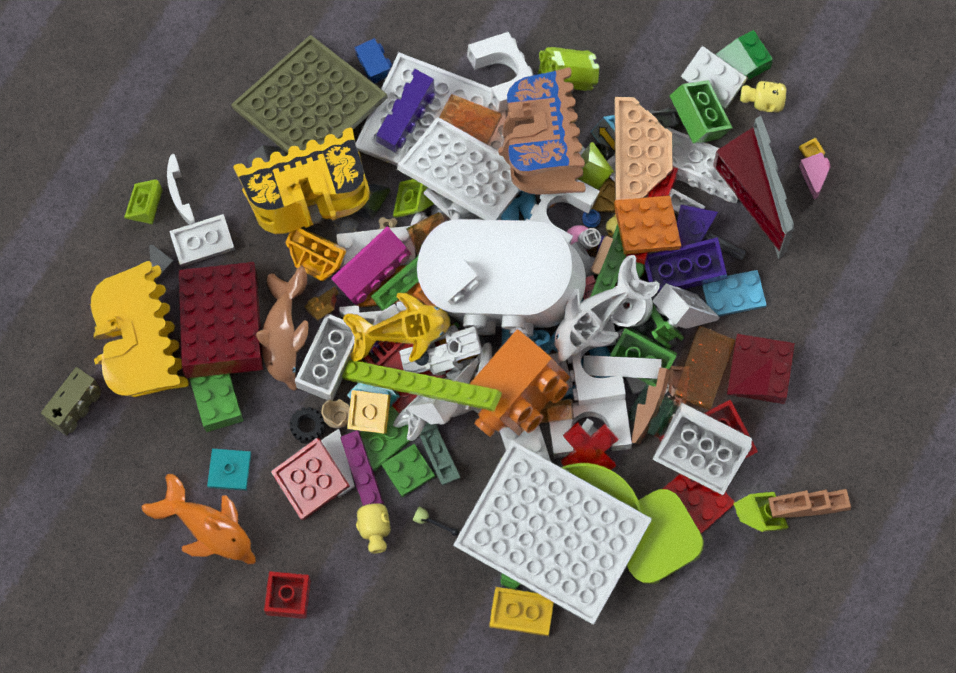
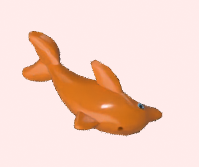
(214, 530)

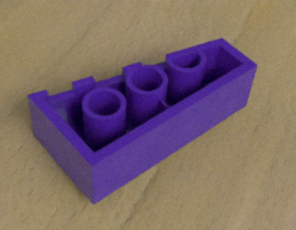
(406, 111)

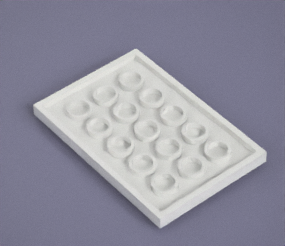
(461, 170)

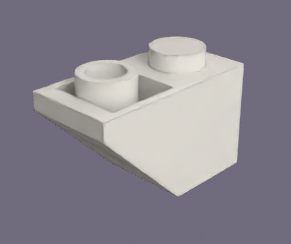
(459, 281)

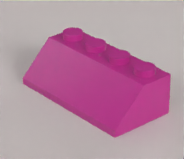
(371, 266)

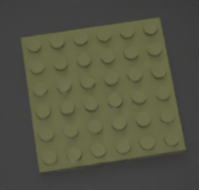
(308, 97)

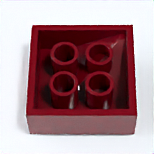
(760, 369)

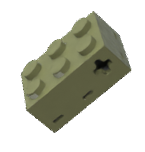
(71, 401)

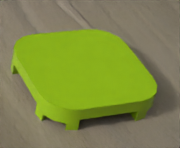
(668, 541)

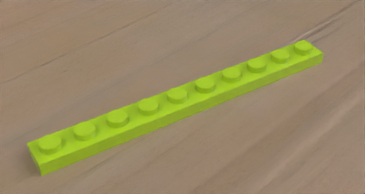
(422, 385)

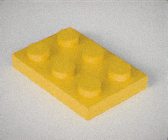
(521, 611)

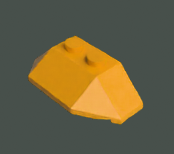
(314, 253)

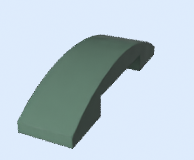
(438, 454)

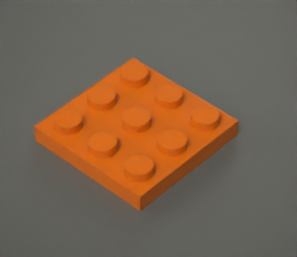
(647, 224)

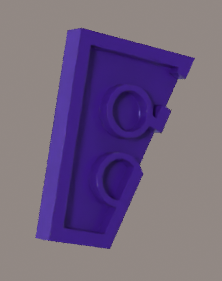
(694, 224)

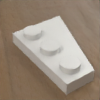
(335, 448)

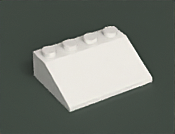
(702, 449)

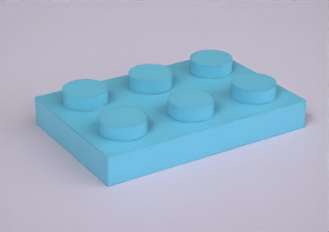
(736, 294)

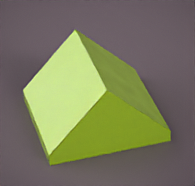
(596, 167)
(144, 201)

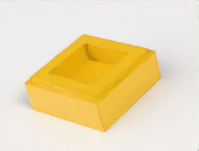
(811, 148)

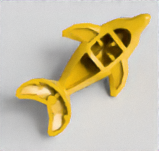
(415, 325)

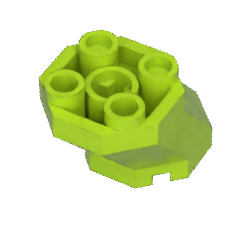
(583, 70)

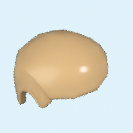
(335, 413)

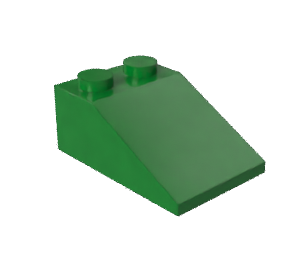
(747, 55)

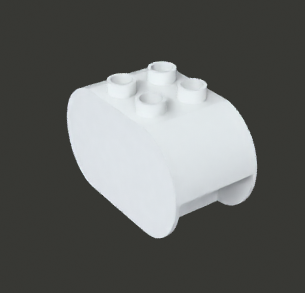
(522, 269)

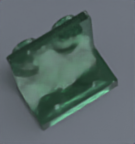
(663, 416)

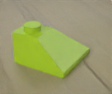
(411, 198)
(756, 512)

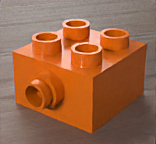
(527, 382)

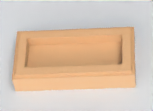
(601, 255)

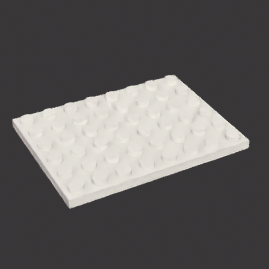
(444, 85)
(552, 532)

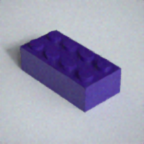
(689, 266)

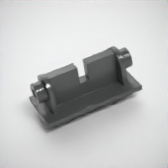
(666, 117)

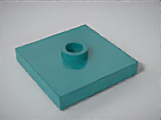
(229, 469)

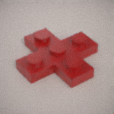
(590, 448)

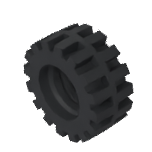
(301, 415)

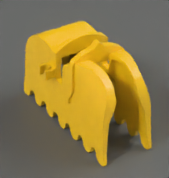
(144, 357)

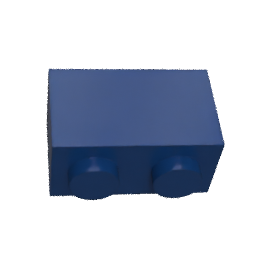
(373, 61)

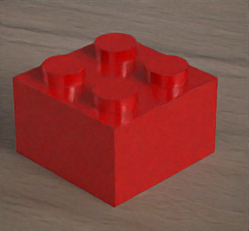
(287, 595)

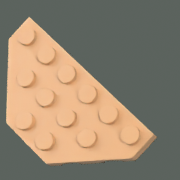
(641, 150)

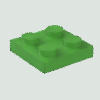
(408, 470)

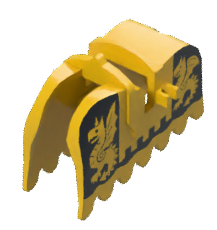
(291, 183)

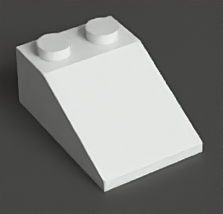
(683, 307)

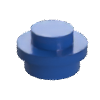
(591, 219)

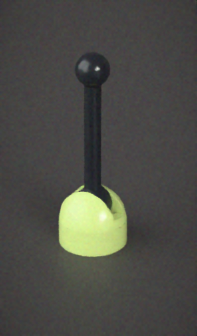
(422, 516)

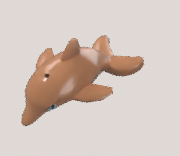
(278, 336)

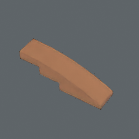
(650, 409)
(809, 504)

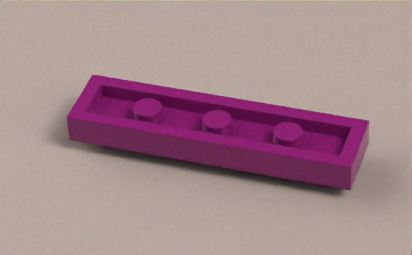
(361, 468)

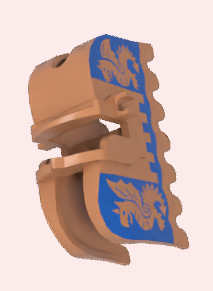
(542, 135)

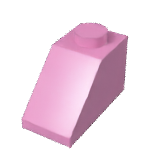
(815, 172)

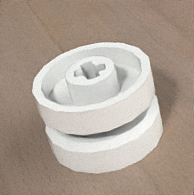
(635, 314)

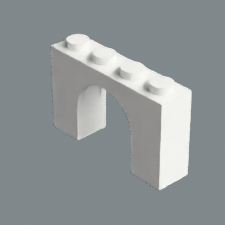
(499, 50)
(580, 200)
(591, 389)
(611, 413)

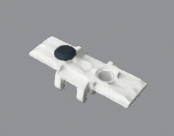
(444, 357)

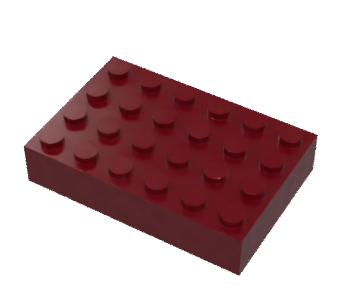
(220, 320)

